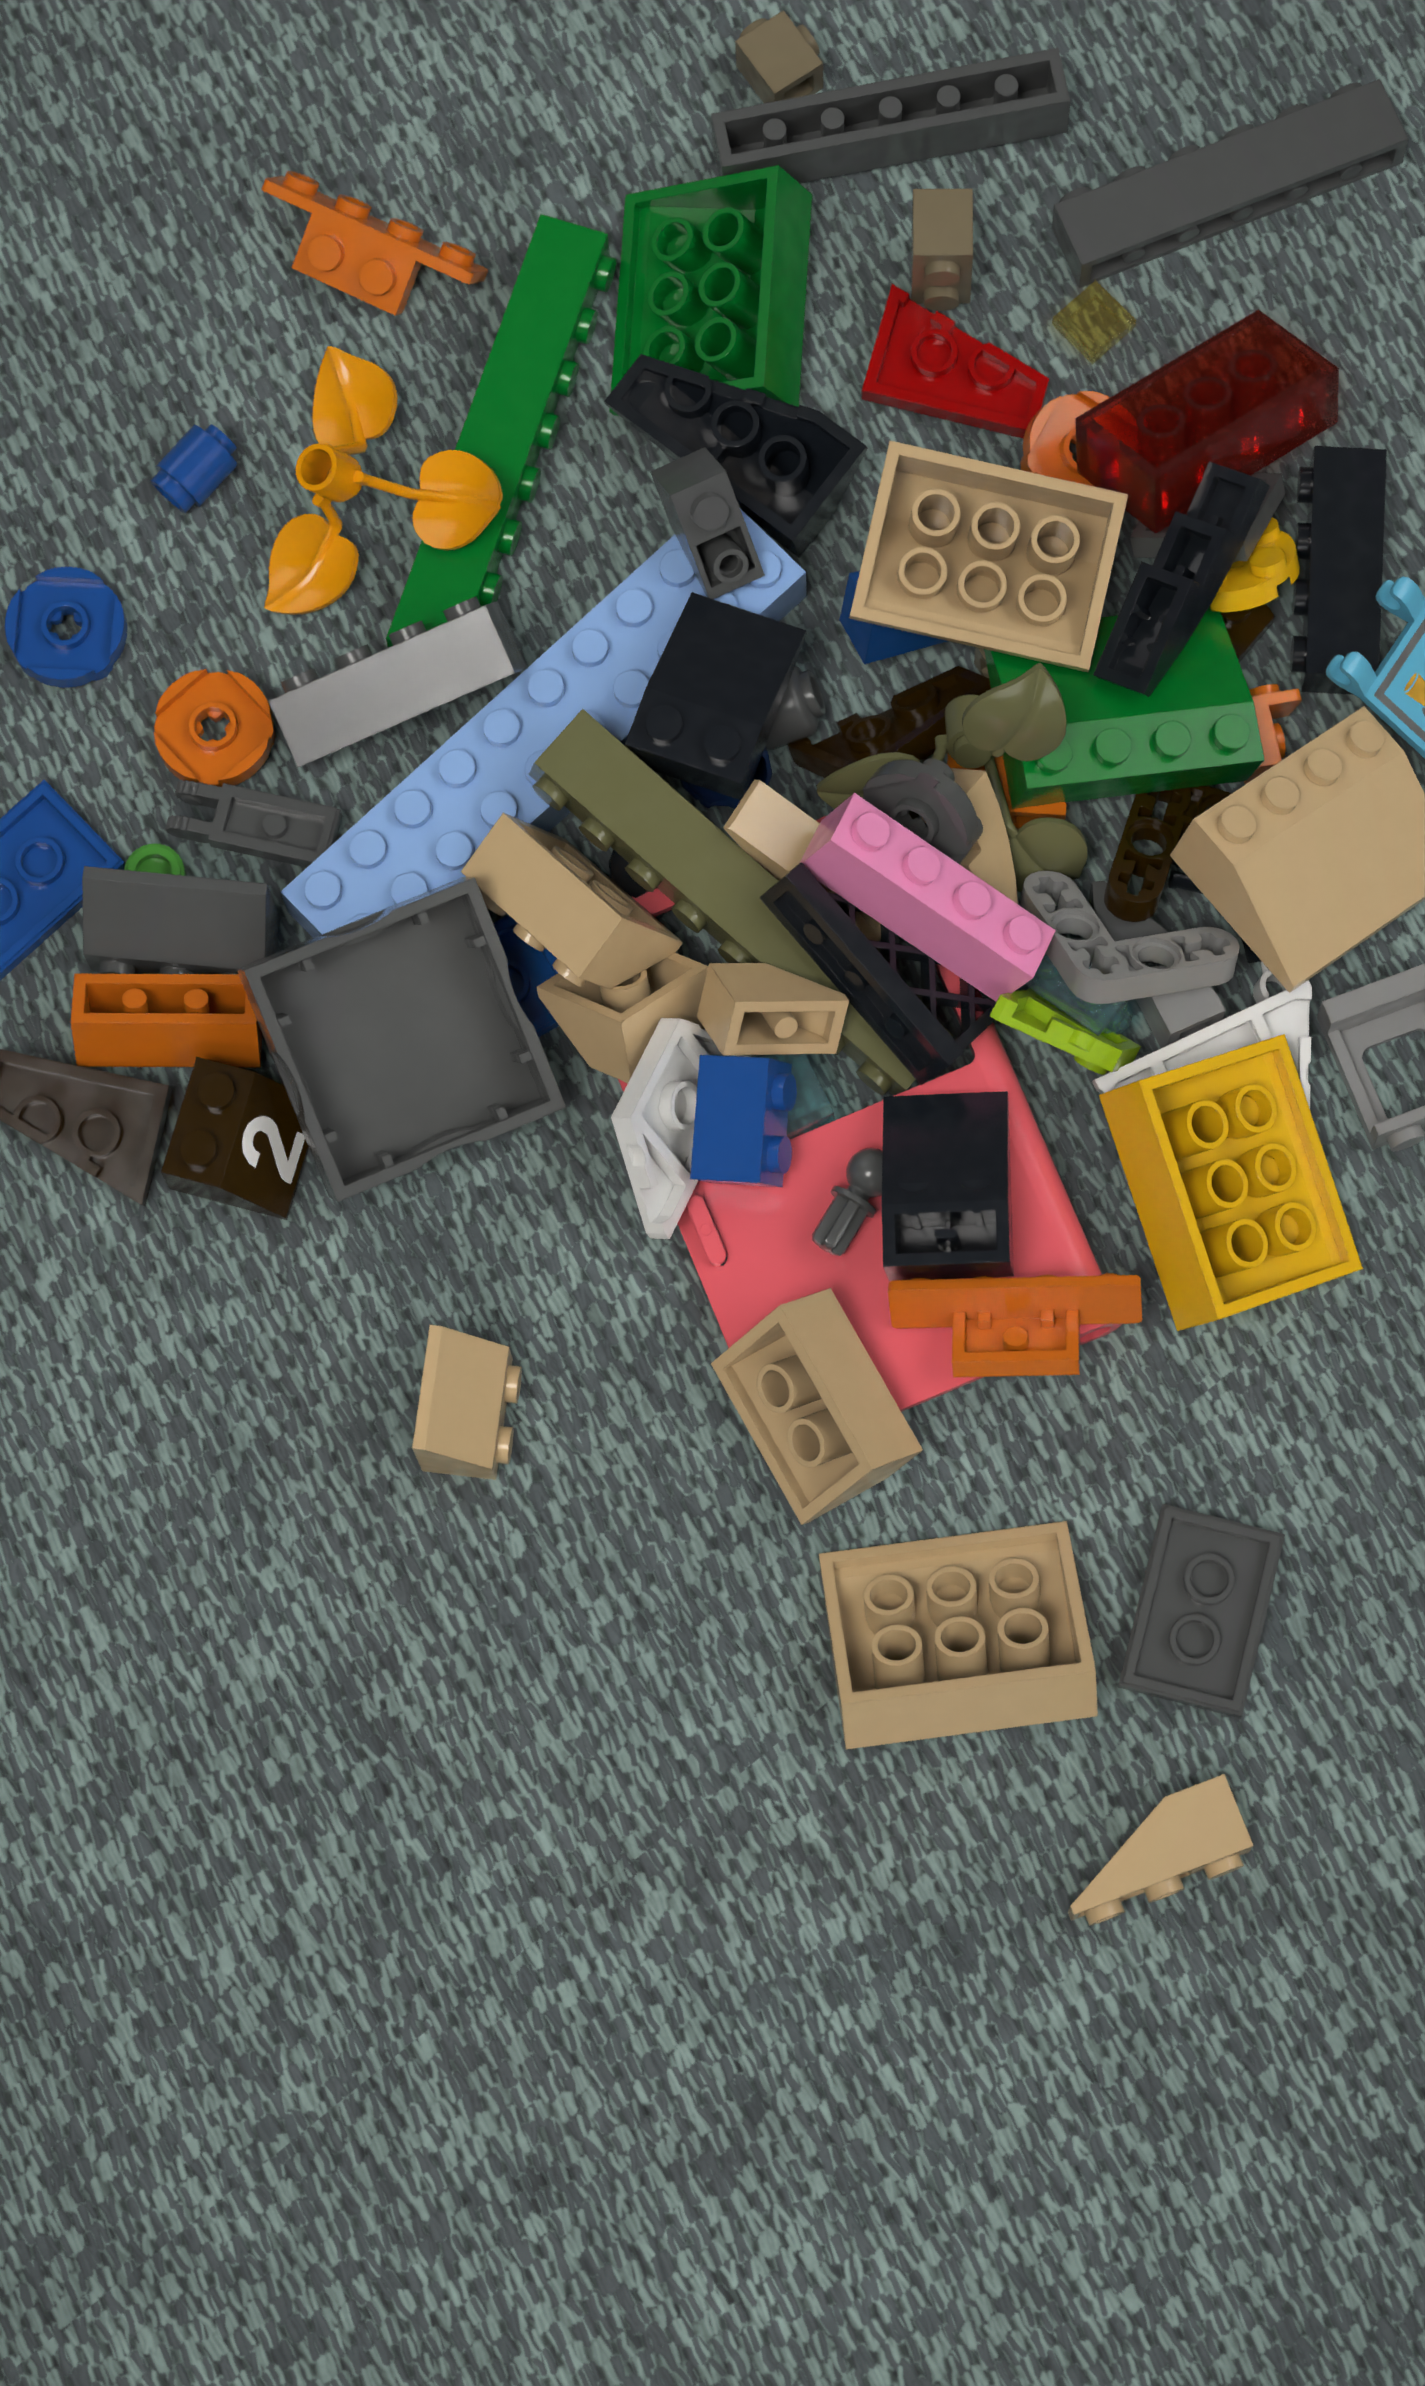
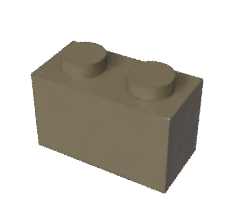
(941, 247)

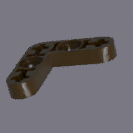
(1181, 809)

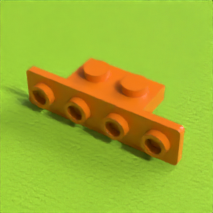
(362, 252)
(1015, 1322)

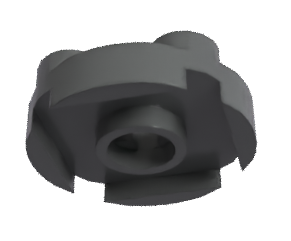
(934, 795)

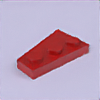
(945, 373)

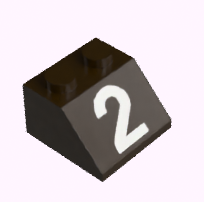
(236, 1141)

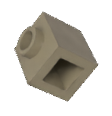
(779, 59)

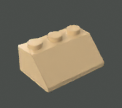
(566, 905)
(815, 1405)

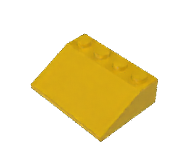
(1230, 1182)

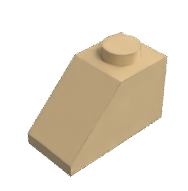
(769, 1011)

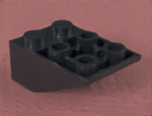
(946, 1186)

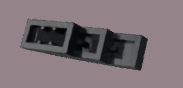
(1182, 582)

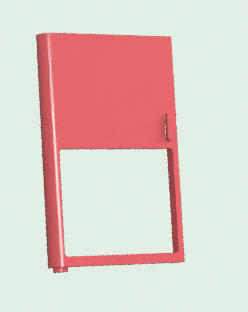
(772, 1227)

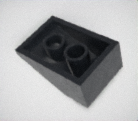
(715, 695)

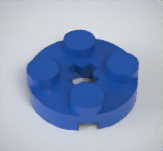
(44, 603)

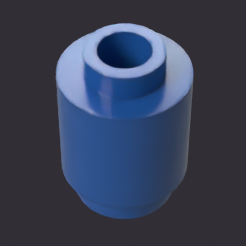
(195, 467)

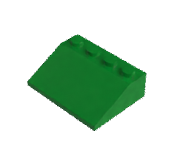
(717, 280)
(1120, 743)

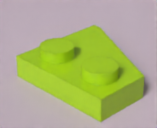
(1045, 1022)

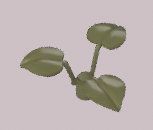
(1015, 718)

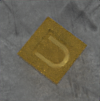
(1094, 322)

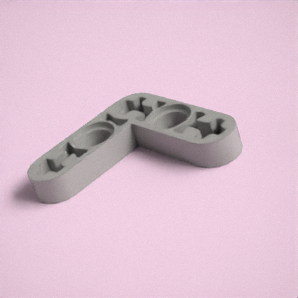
(1192, 956)

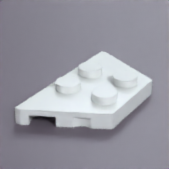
(1272, 1017)
(658, 1121)

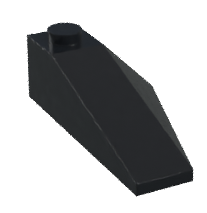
(780, 458)

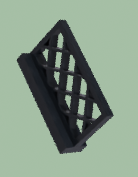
(868, 976)

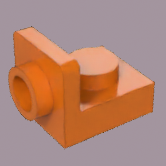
(1269, 705)

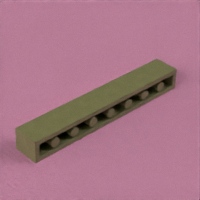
(693, 865)

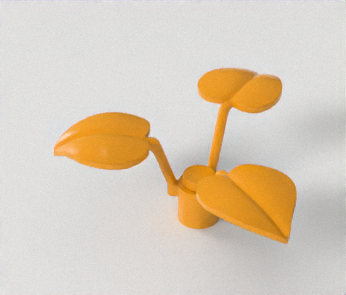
(352, 404)

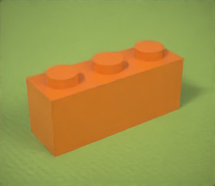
(163, 1020)

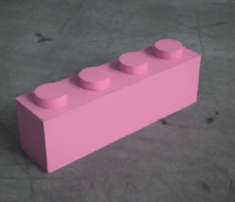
(927, 898)

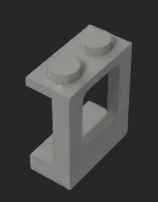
(1366, 1020)

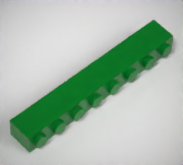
(516, 409)

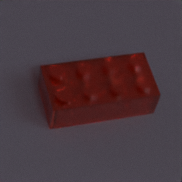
(1224, 402)

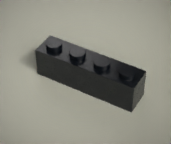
(1342, 561)

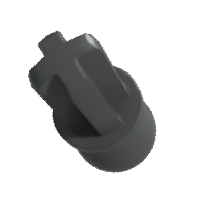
(851, 1204)

